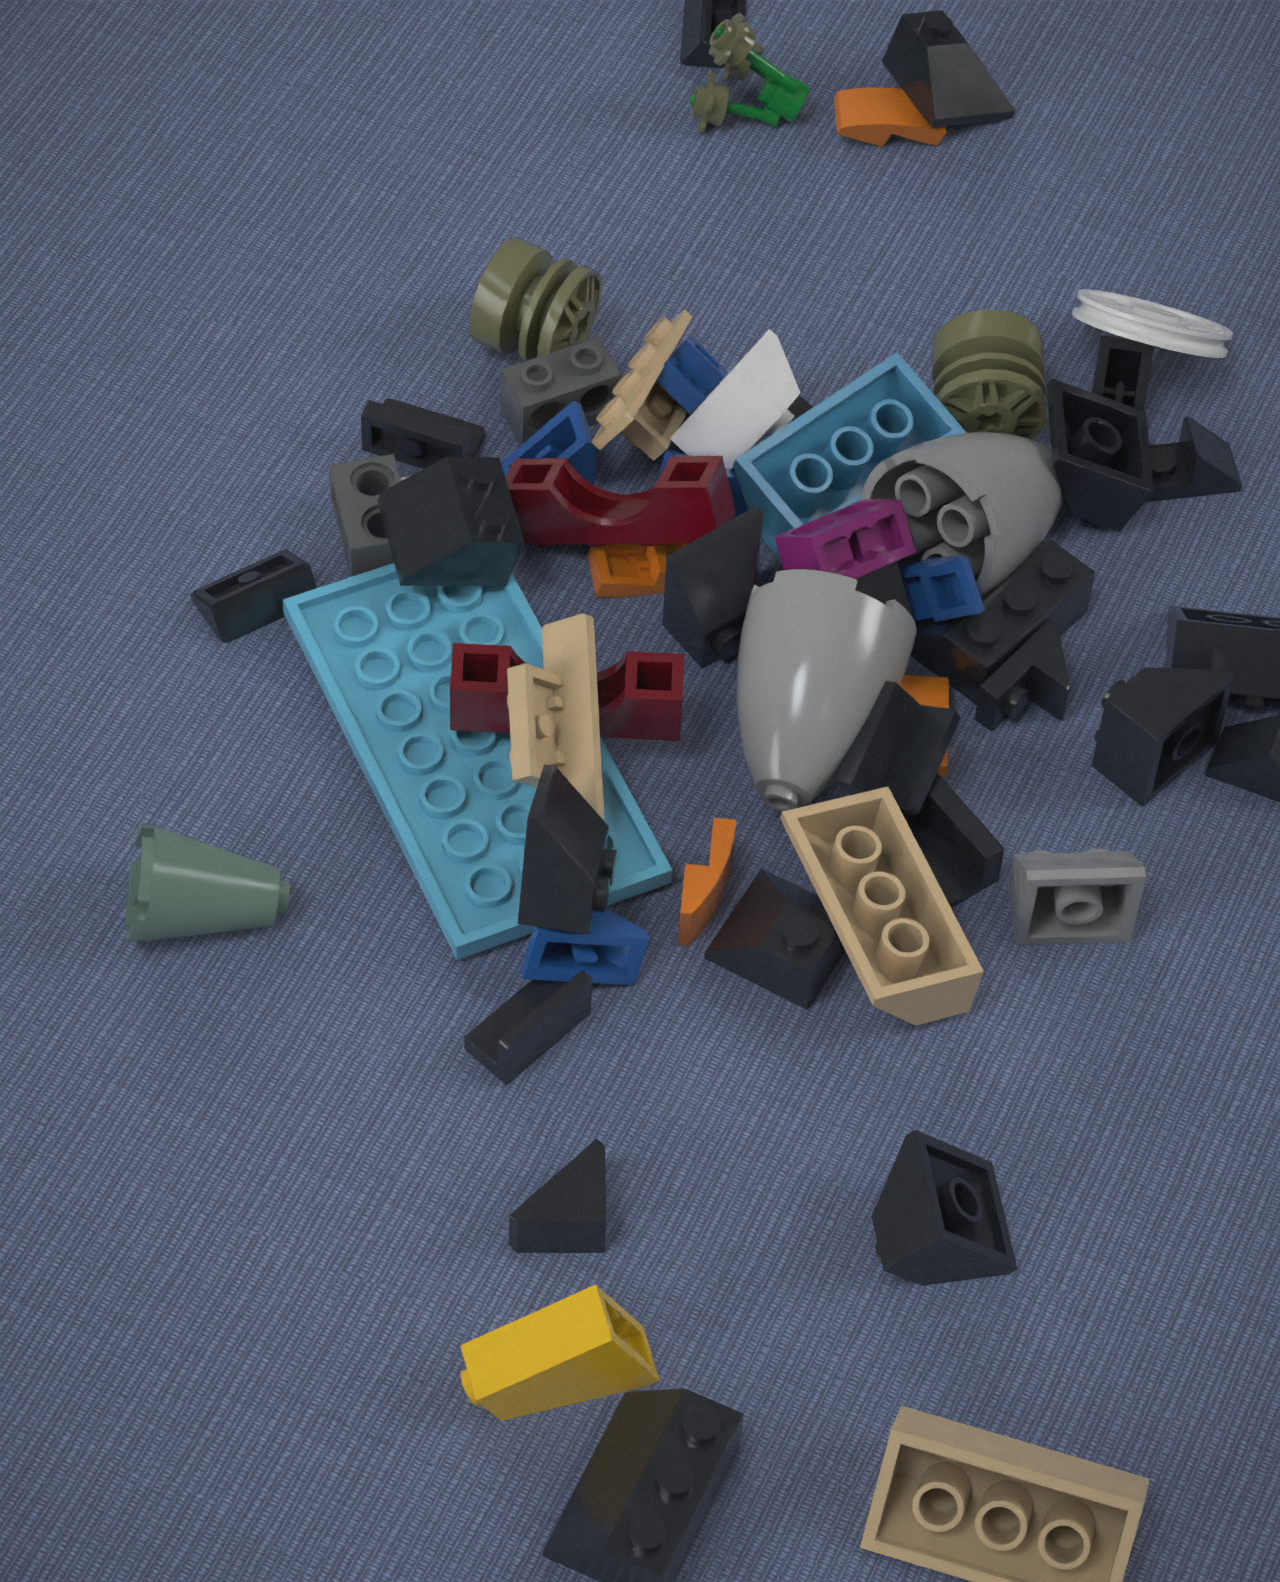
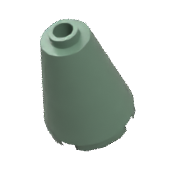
(197, 888)

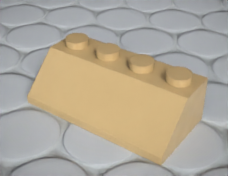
(886, 906)
(999, 1506)

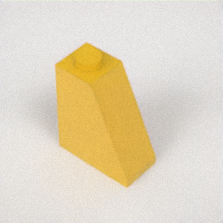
(558, 1357)

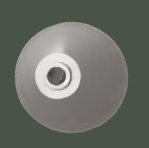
(973, 499)
(810, 678)

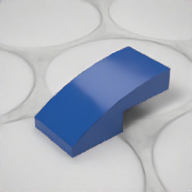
(691, 374)
(941, 588)

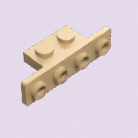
(641, 404)
(558, 710)

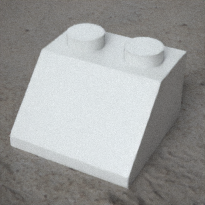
(743, 405)

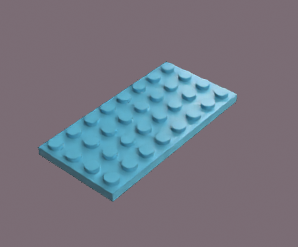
(447, 792)

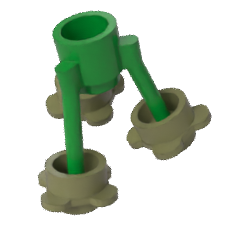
(736, 47)

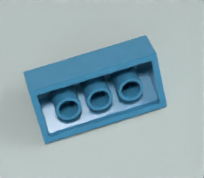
(832, 448)

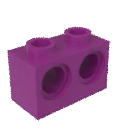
(849, 539)

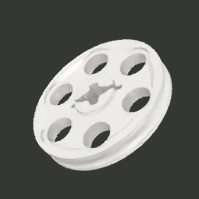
(1152, 323)

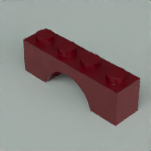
(564, 508)
(635, 696)

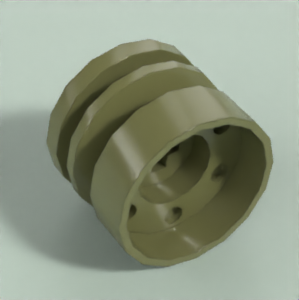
(532, 302)
(991, 372)

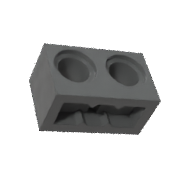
(545, 385)
(357, 512)

